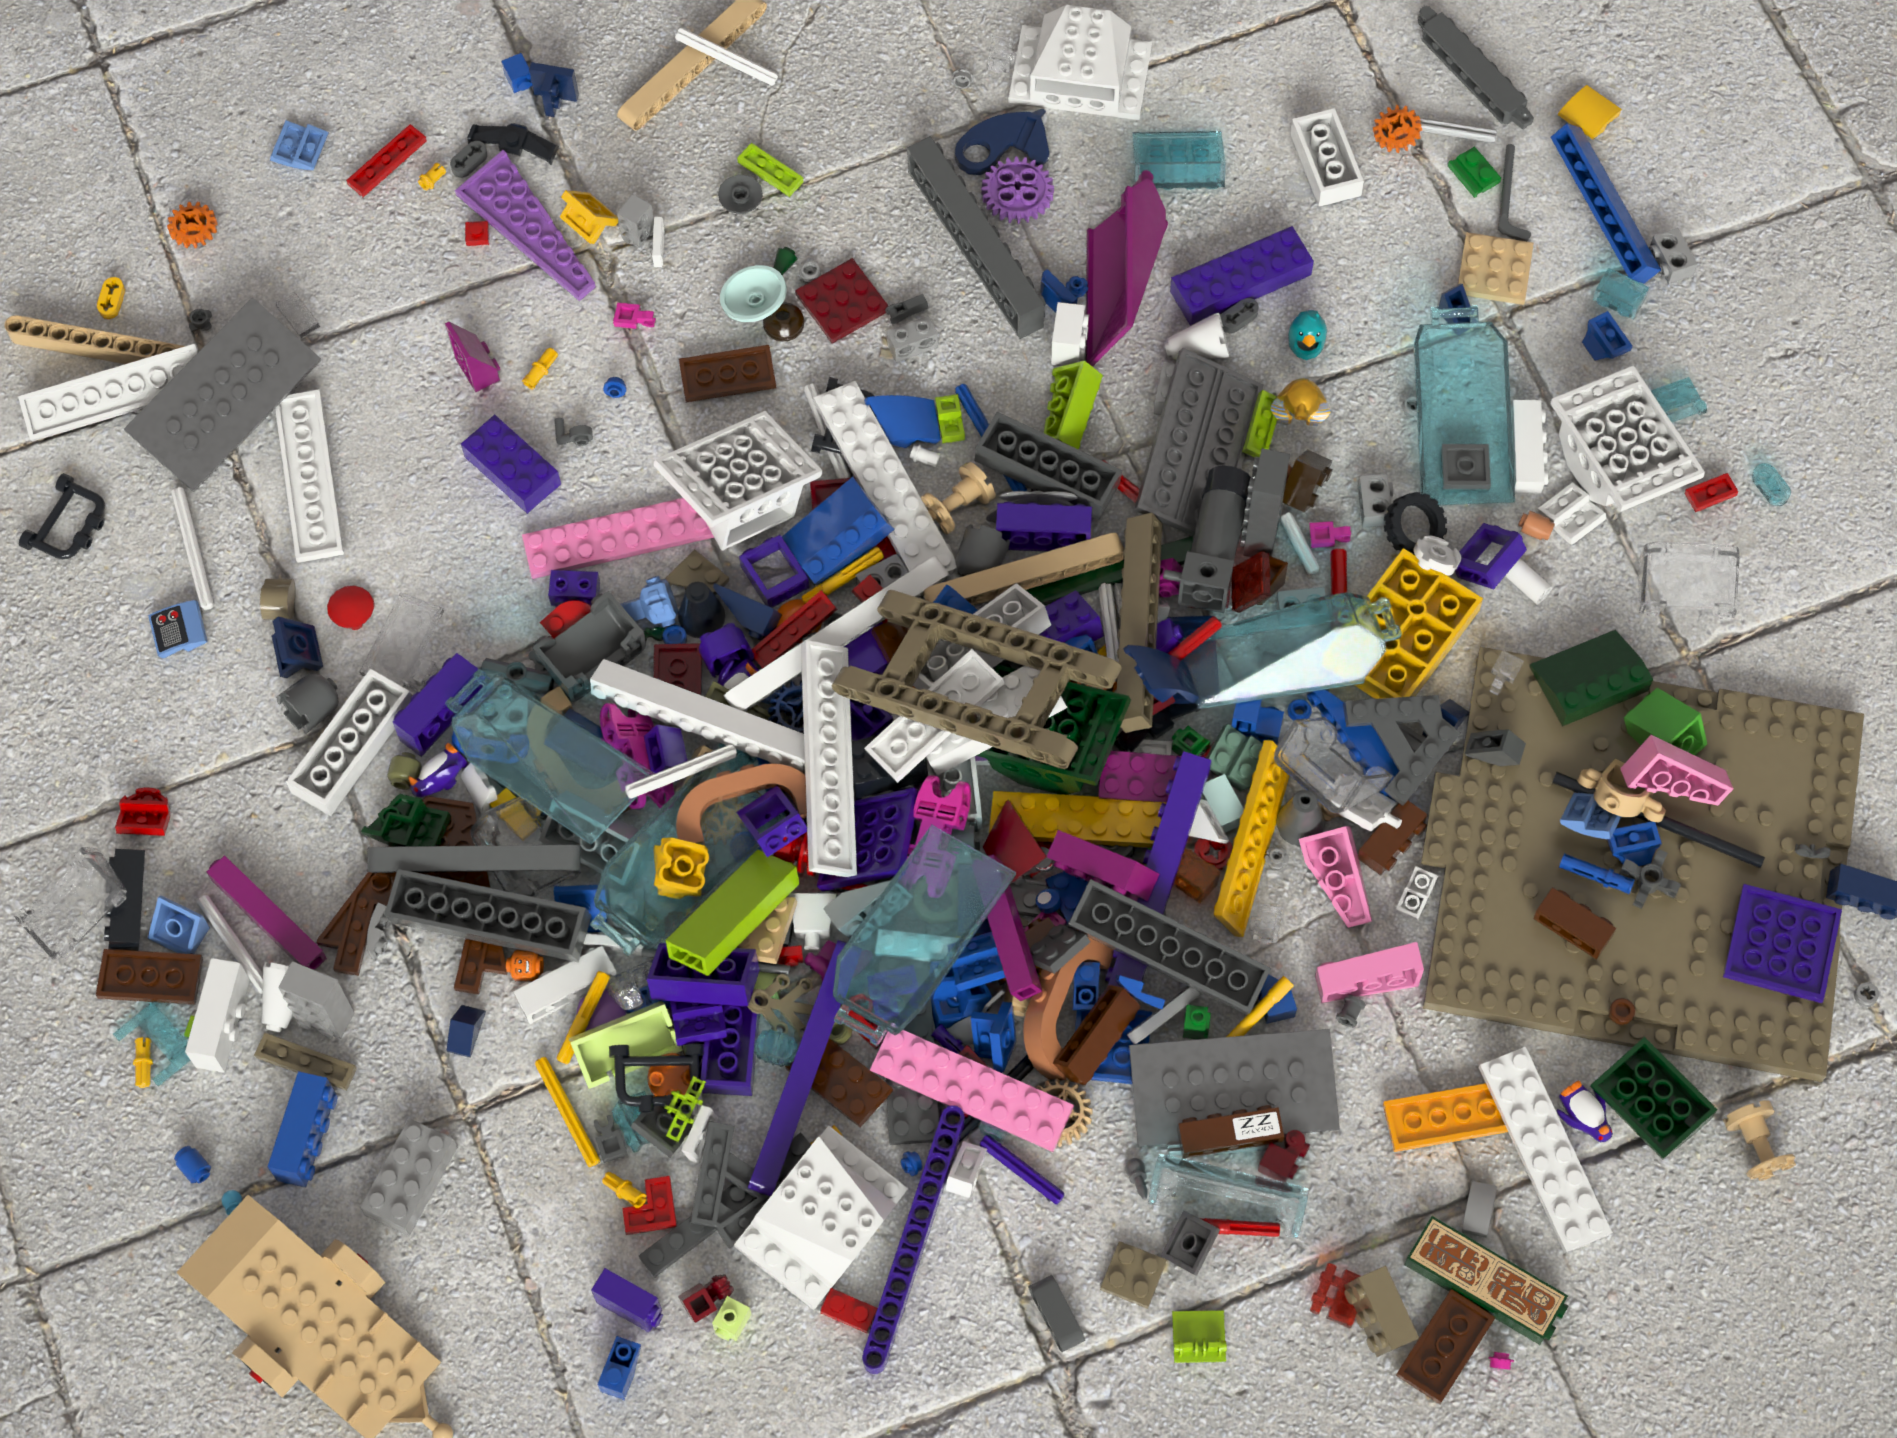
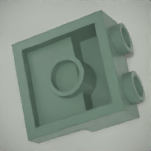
(1235, 757)

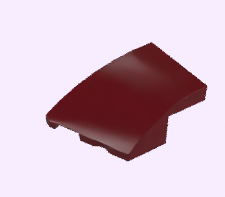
(1013, 842)

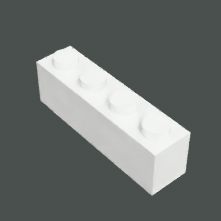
(1528, 446)
(562, 985)

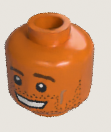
(525, 966)

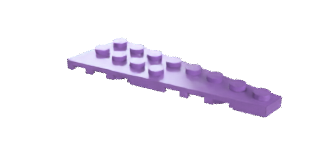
(513, 210)

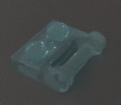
(1677, 395)

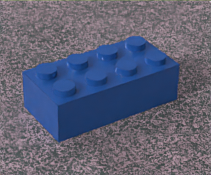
(302, 1129)

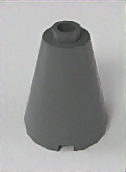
(1300, 817)

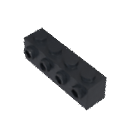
(126, 918)

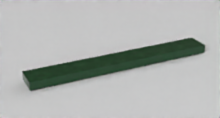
(1109, 574)

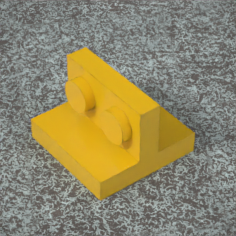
(586, 215)

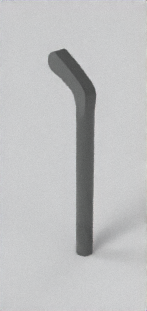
(1504, 225)

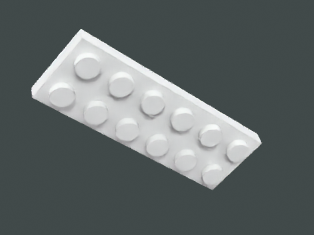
(909, 741)

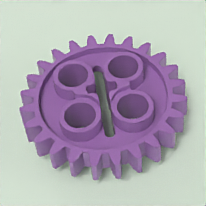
(1017, 190)

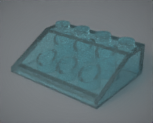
(1180, 158)

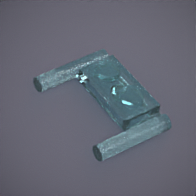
(164, 1037)

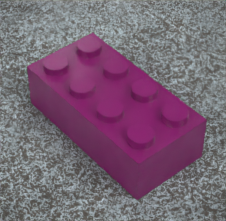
(1136, 776)
(1102, 866)

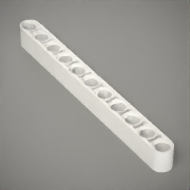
(837, 633)

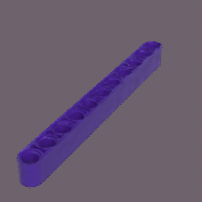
(797, 1084)
(913, 1250)

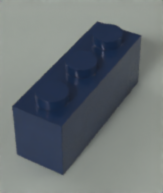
(1863, 890)

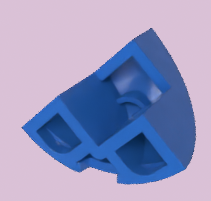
(953, 1006)

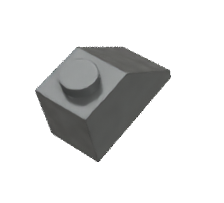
(1496, 747)

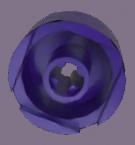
(723, 646)

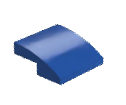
(978, 963)
(1135, 987)

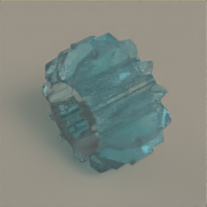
(776, 1048)

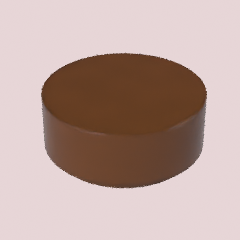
(1621, 1011)

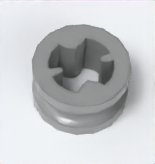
(1862, 1000)

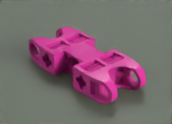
(628, 736)
(939, 810)

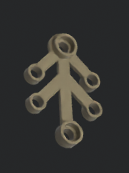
(785, 1005)

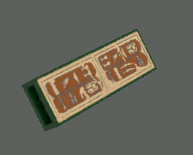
(1487, 1280)

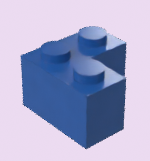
(1258, 721)

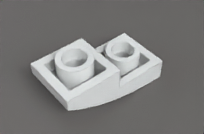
(1417, 892)

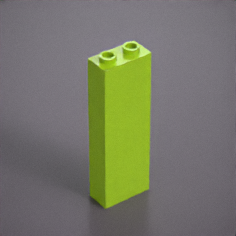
(732, 912)

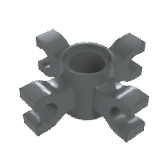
(1638, 873)

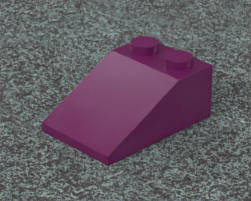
(473, 357)

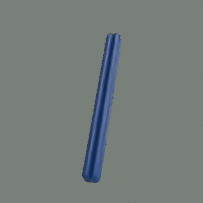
(981, 424)

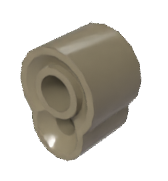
(277, 598)

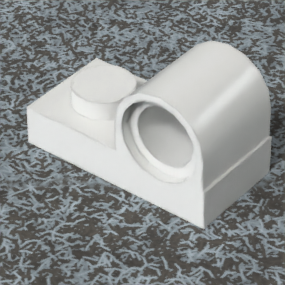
(966, 1169)

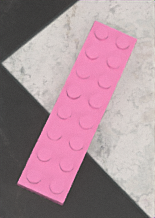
(614, 537)
(972, 1088)

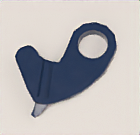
(1000, 132)

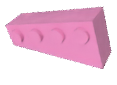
(1672, 770)
(1370, 973)

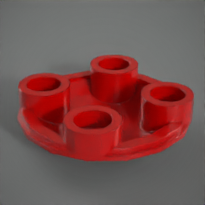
(350, 607)

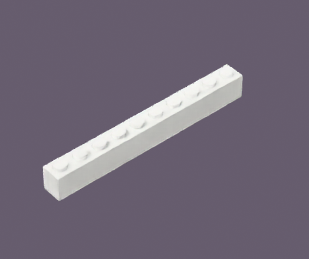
(699, 714)

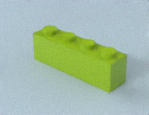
(1071, 401)

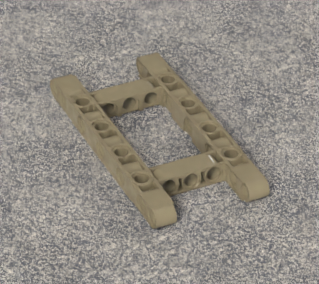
(1016, 734)

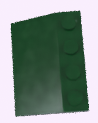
(1591, 677)
(1654, 1098)

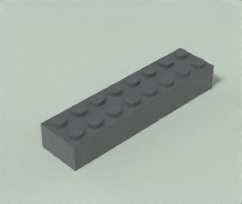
(488, 915)
(1169, 947)

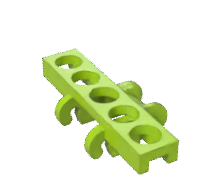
(679, 1115)

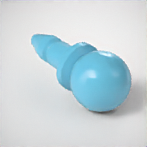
(231, 1200)

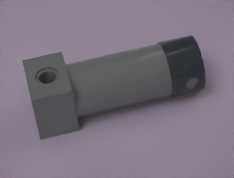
(1211, 559)

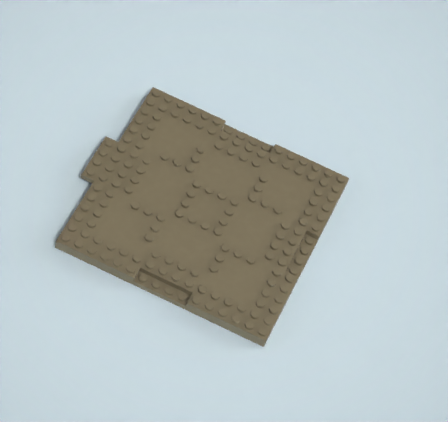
(1504, 849)

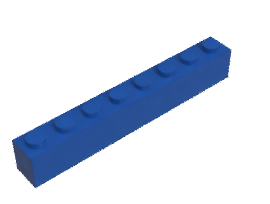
(1605, 203)

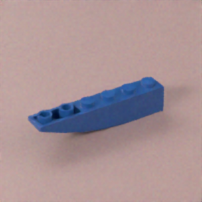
(1361, 741)

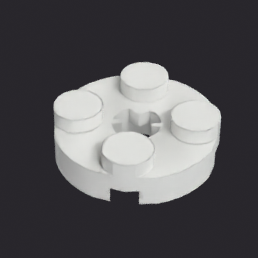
(1436, 555)

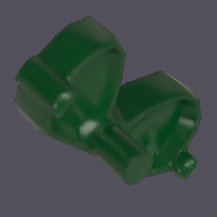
(656, 633)

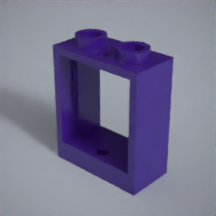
(1500, 565)
(783, 590)
(765, 809)

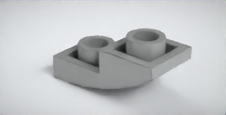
(376, 937)
(1479, 1209)

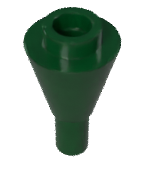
(784, 259)

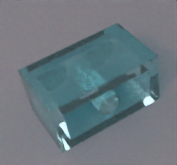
(1620, 293)

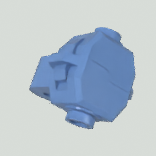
(654, 603)

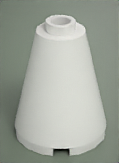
(1202, 338)
(274, 1007)

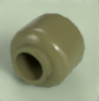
(401, 768)

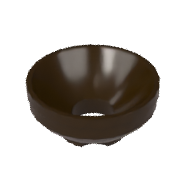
(784, 329)

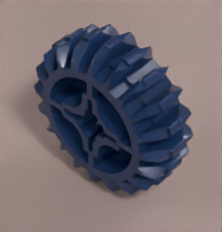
(782, 703)

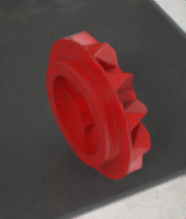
(1202, 848)

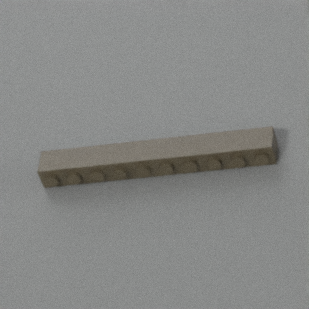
(1138, 613)

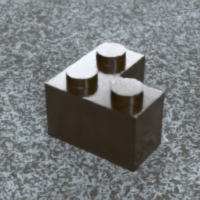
(1305, 477)

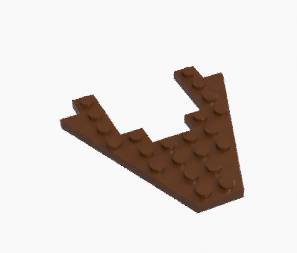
(351, 923)

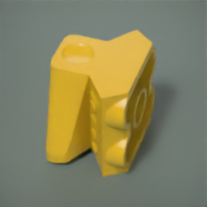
(679, 868)

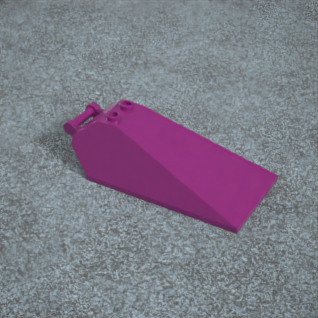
(1120, 264)

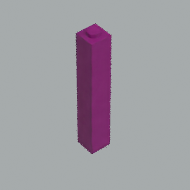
(265, 914)
(1013, 946)

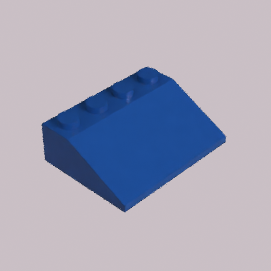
(837, 532)

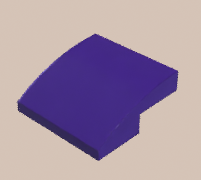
(697, 1022)

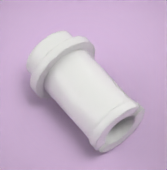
(924, 456)

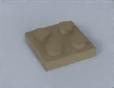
(1133, 1274)

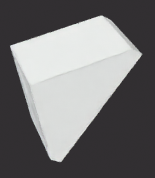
(1207, 825)

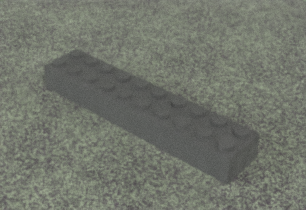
(976, 237)

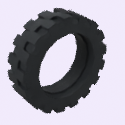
(1423, 502)

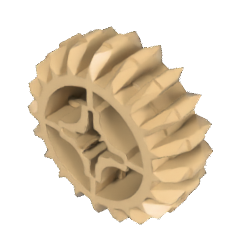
(1081, 1119)

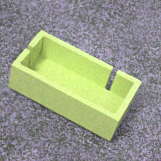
(641, 1030)

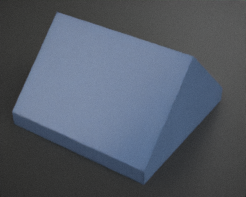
(177, 927)

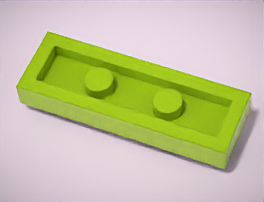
(770, 169)
(1261, 425)

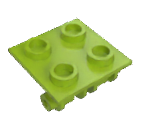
(1199, 1336)

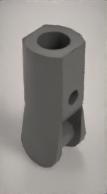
(909, 308)

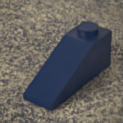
(752, 615)

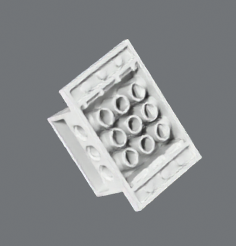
(1081, 64)
(1622, 441)
(741, 477)
(820, 1217)

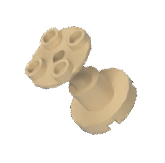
(964, 492)
(1755, 1131)

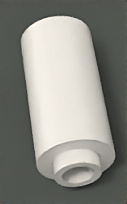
(1529, 582)

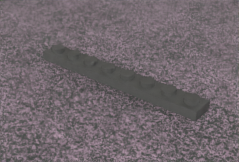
(689, 1235)

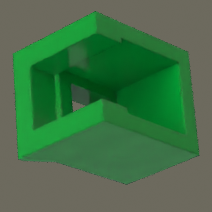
(1178, 744)
(1196, 1022)

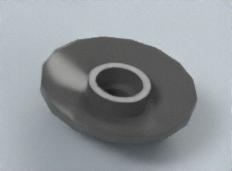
(737, 187)

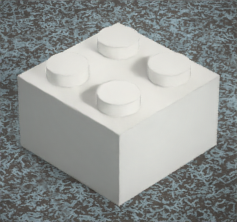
(1069, 334)

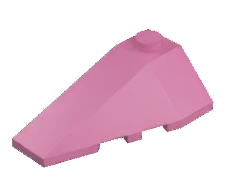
(1337, 868)

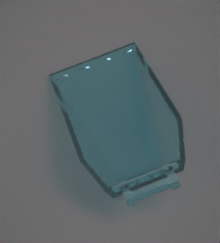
(1463, 401)
(1292, 650)
(543, 755)
(627, 883)
(915, 933)

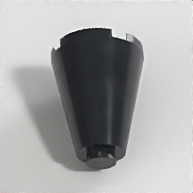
(700, 610)

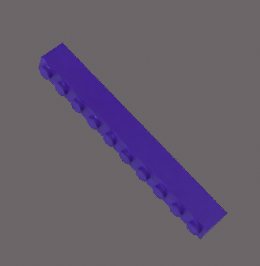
(1168, 846)

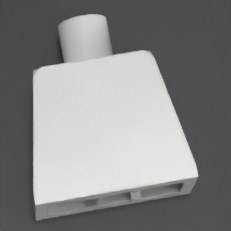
(810, 918)

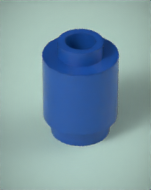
(192, 1164)

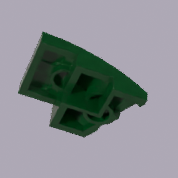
(408, 823)

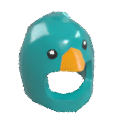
(1309, 329)

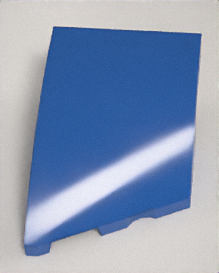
(906, 419)

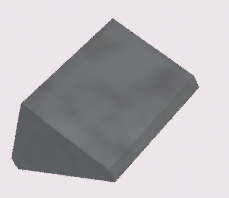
(1190, 1243)

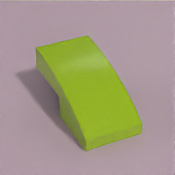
(950, 418)

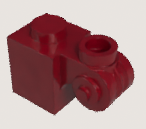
(1281, 1162)
(700, 1299)

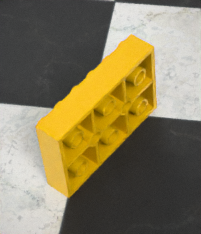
(1431, 617)

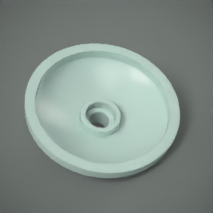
(753, 293)

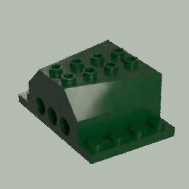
(1089, 721)

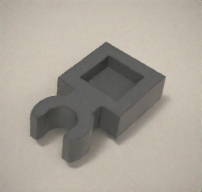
(609, 1143)

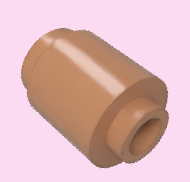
(1536, 525)

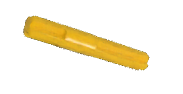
(845, 574)
(584, 1015)

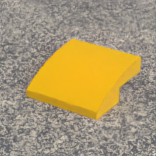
(1589, 111)

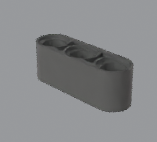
(1056, 1313)

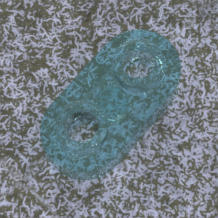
(1773, 485)

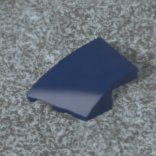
(1162, 673)

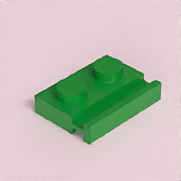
(1474, 172)

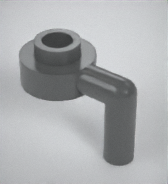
(580, 434)

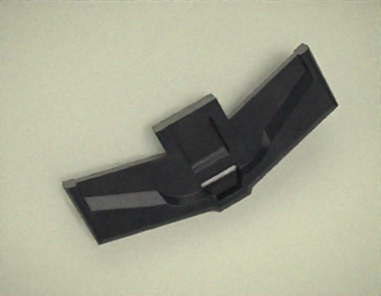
(513, 140)
(1161, 724)

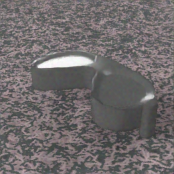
(1805, 851)

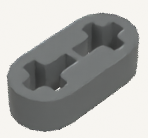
(467, 158)
(1241, 318)

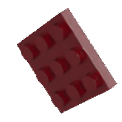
(842, 300)

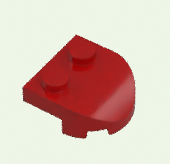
(565, 616)
(143, 813)

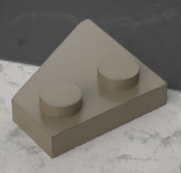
(694, 569)

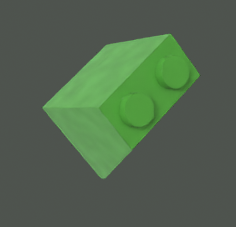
(1667, 720)

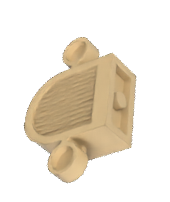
(1616, 797)

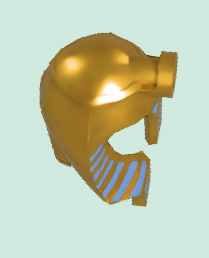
(1302, 399)

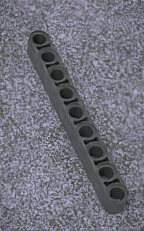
(474, 858)

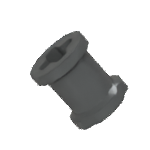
(1350, 1011)

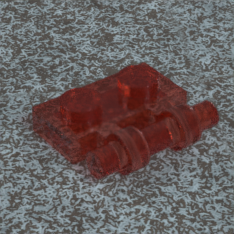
(1339, 1308)

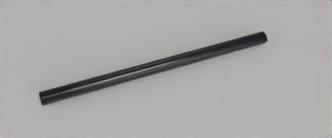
(1677, 827)

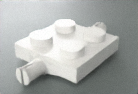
(1373, 812)

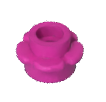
(1500, 1361)

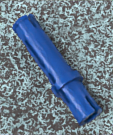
(1596, 873)

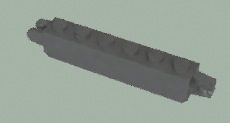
(1473, 69)

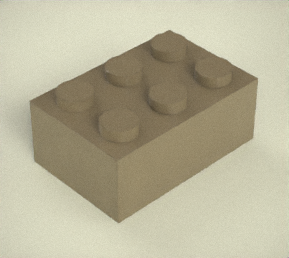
(1380, 1311)

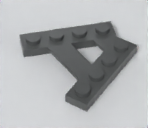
(1385, 716)
(715, 1166)

